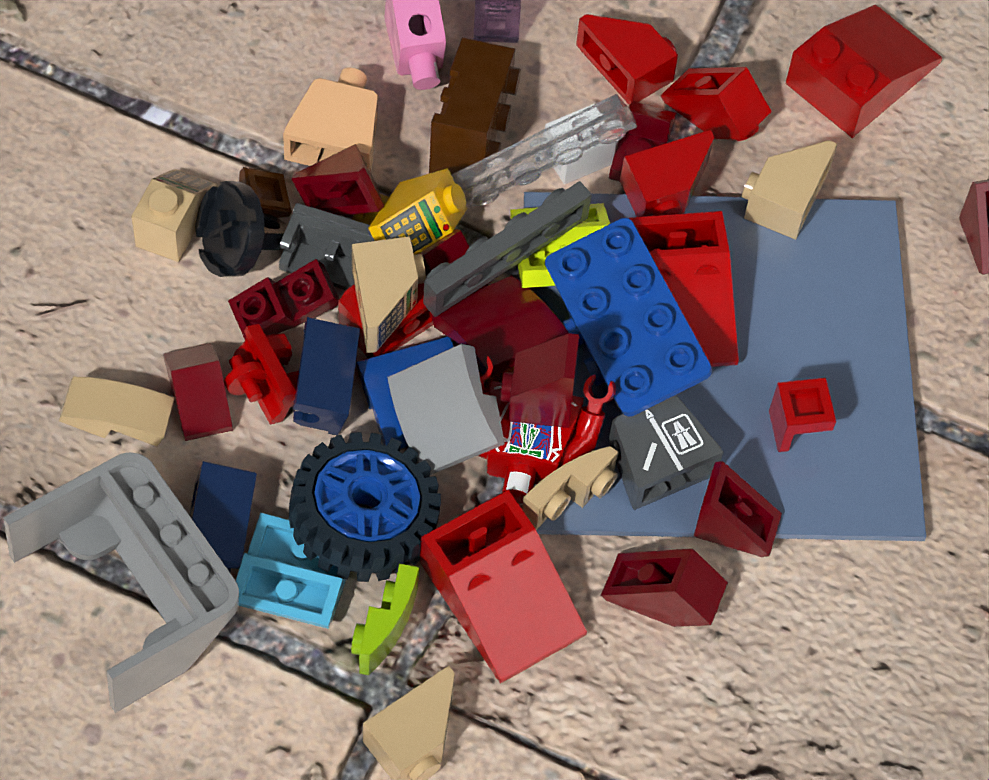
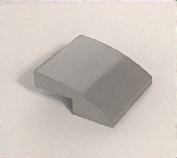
(445, 409)

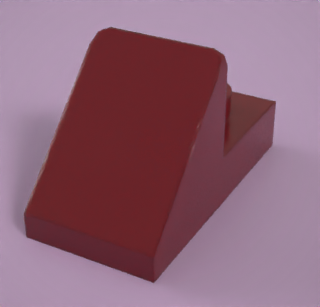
(652, 130)

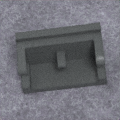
(323, 237)

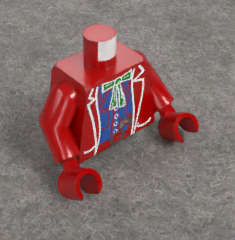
(538, 450)

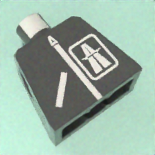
(662, 451)

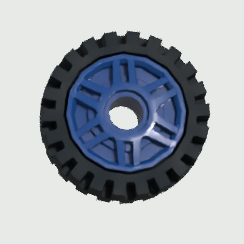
(357, 538)

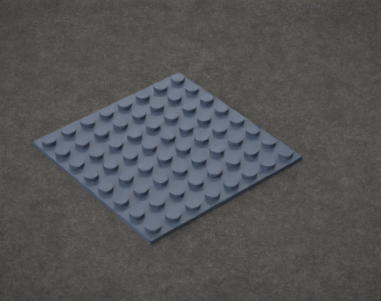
(801, 313)

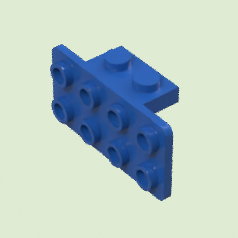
(626, 318)

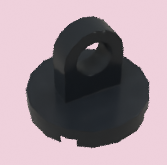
(235, 229)

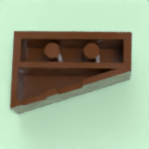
(473, 105)

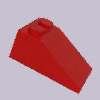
(859, 67)

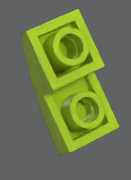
(385, 624)

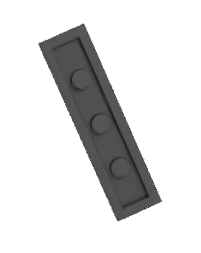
(494, 256)

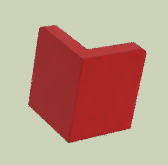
(800, 409)

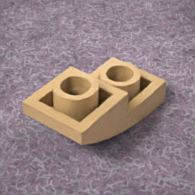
(110, 405)
(575, 480)

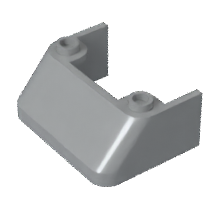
(135, 512)

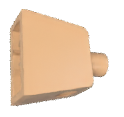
(333, 119)

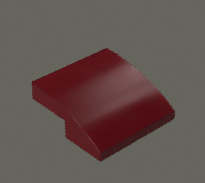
(500, 323)

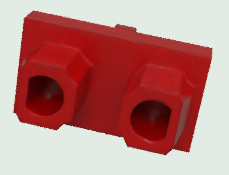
(261, 375)

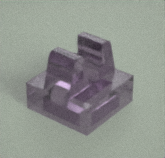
(497, 20)

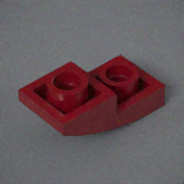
(285, 302)

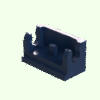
(325, 375)
(223, 509)

